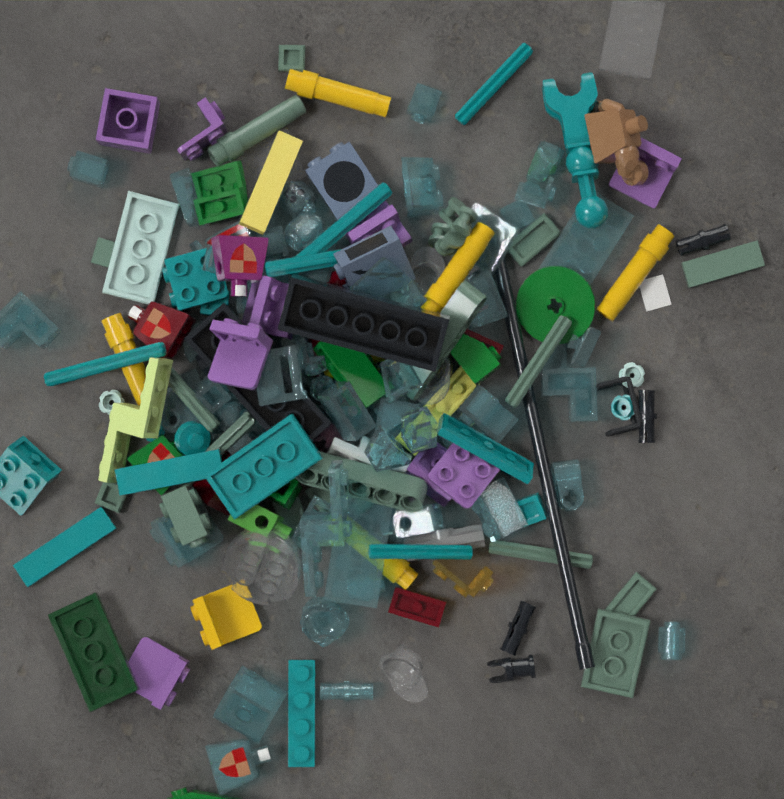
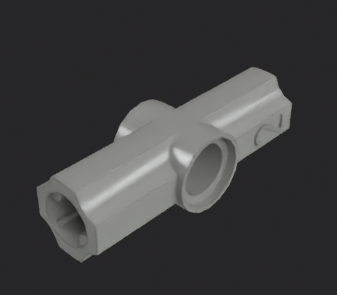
(467, 535)

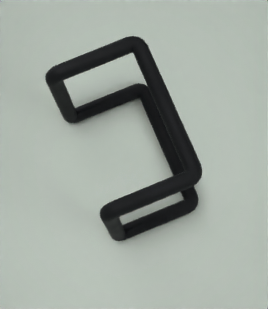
(636, 418)

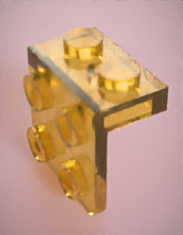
(480, 581)

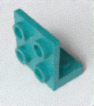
(24, 474)

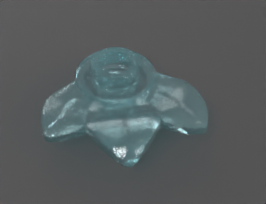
(175, 406)

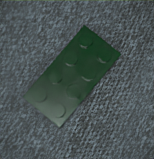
(93, 652)

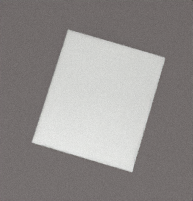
(654, 293)

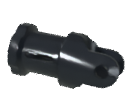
(513, 668)

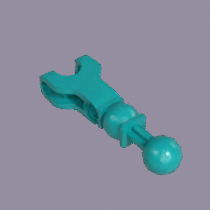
(571, 112)

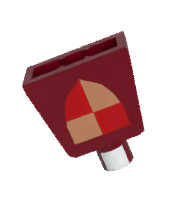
(163, 325)

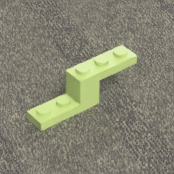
(135, 420)

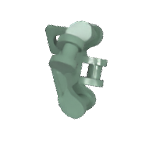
(451, 236)

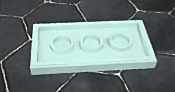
(140, 248)

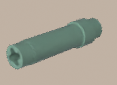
(235, 143)

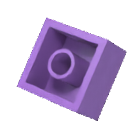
(128, 121)

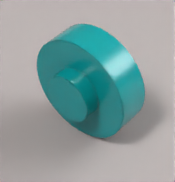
(192, 438)

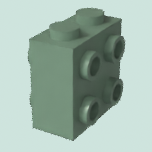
(189, 523)

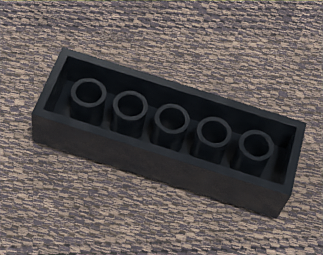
(363, 322)
(306, 411)

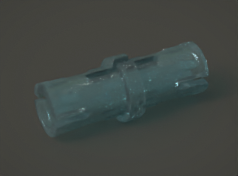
(346, 691)

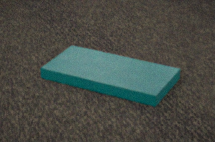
(263, 466)

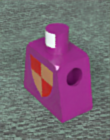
(239, 260)

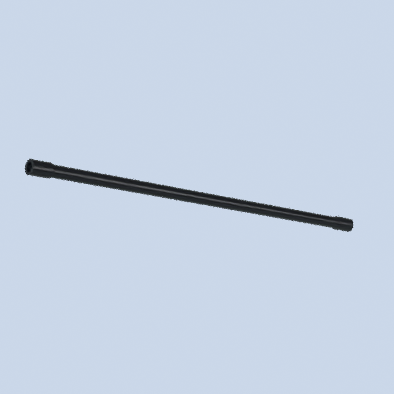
(582, 645)

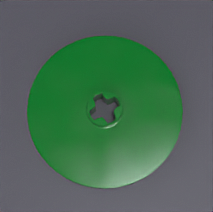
(564, 286)

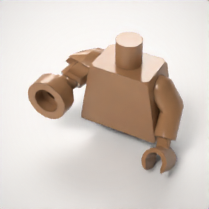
(616, 138)

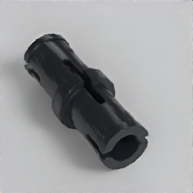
(703, 239)
(647, 415)
(518, 628)

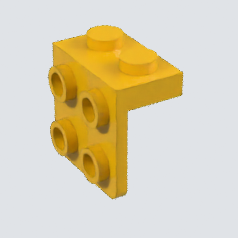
(225, 617)

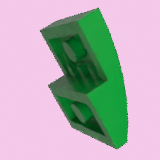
(220, 192)

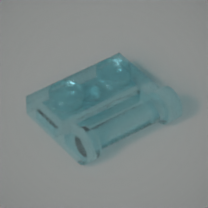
(271, 383)

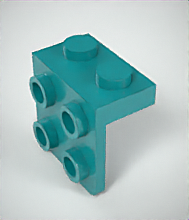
(190, 283)

